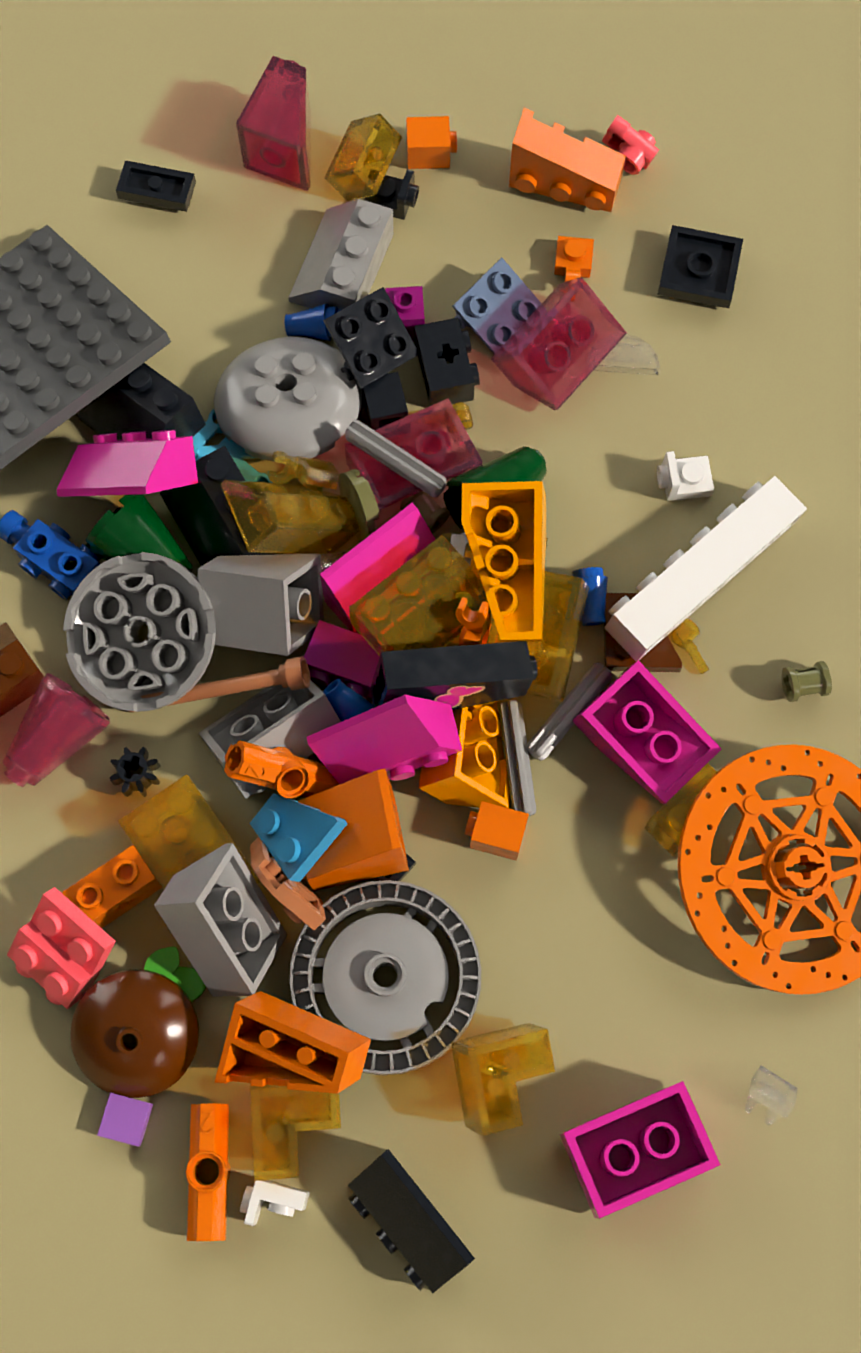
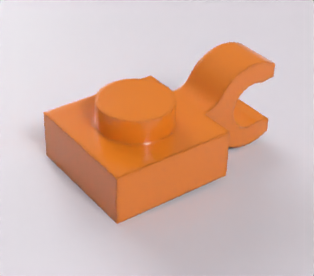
(573, 257)
(475, 623)

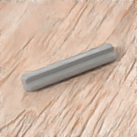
(395, 458)
(561, 719)
(517, 757)

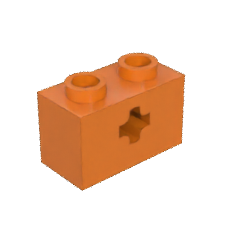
(114, 887)

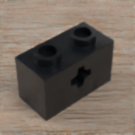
(441, 343)

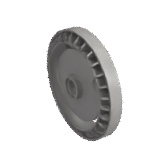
(395, 943)

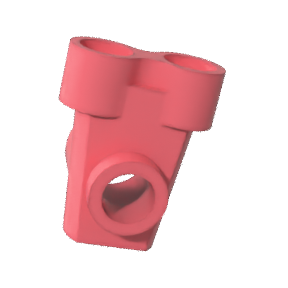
(635, 145)

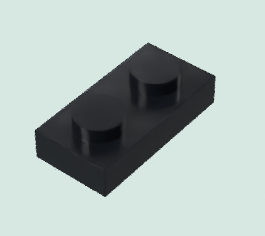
(156, 186)

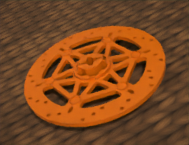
(773, 863)

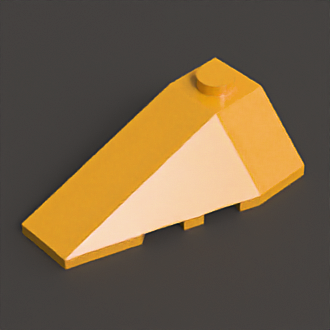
(508, 547)
(476, 771)

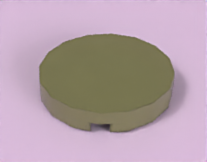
(361, 499)

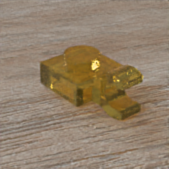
(311, 472)

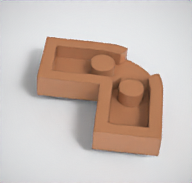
(297, 899)

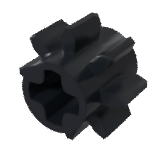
(137, 782)

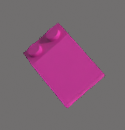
(647, 733)

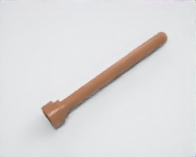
(292, 674)

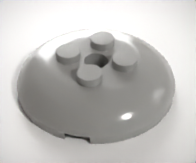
(267, 418)
(106, 624)

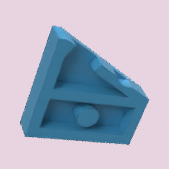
(295, 834)

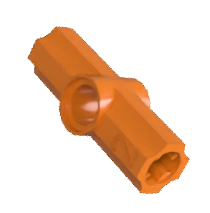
(277, 770)
(208, 1202)

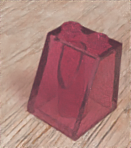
(277, 125)

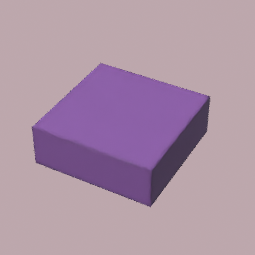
(125, 1119)

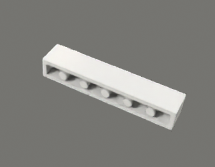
(704, 568)

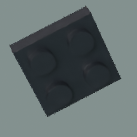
(700, 266)

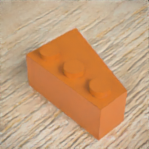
(563, 167)
(289, 1047)

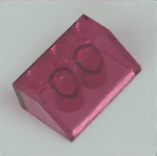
(559, 344)
(431, 436)

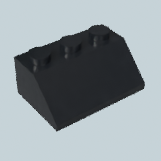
(143, 403)
(204, 511)
(409, 1223)

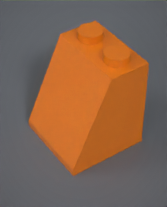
(370, 841)

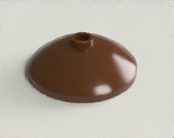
(152, 1011)

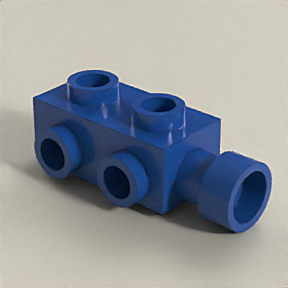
(51, 559)

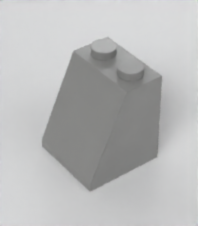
(264, 600)

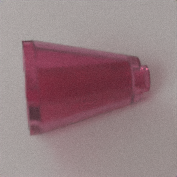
(51, 731)

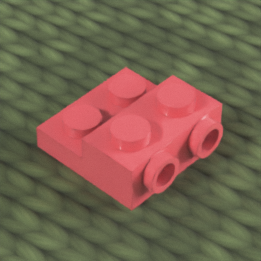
(61, 949)

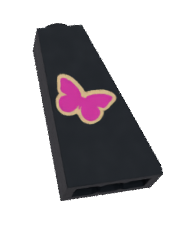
(455, 674)

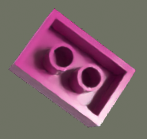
(639, 1150)

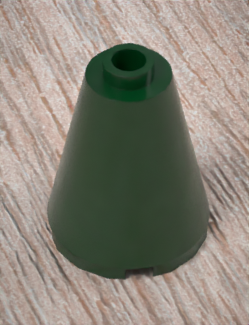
(515, 466)
(133, 531)

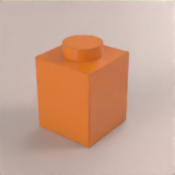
(430, 142)
(496, 830)

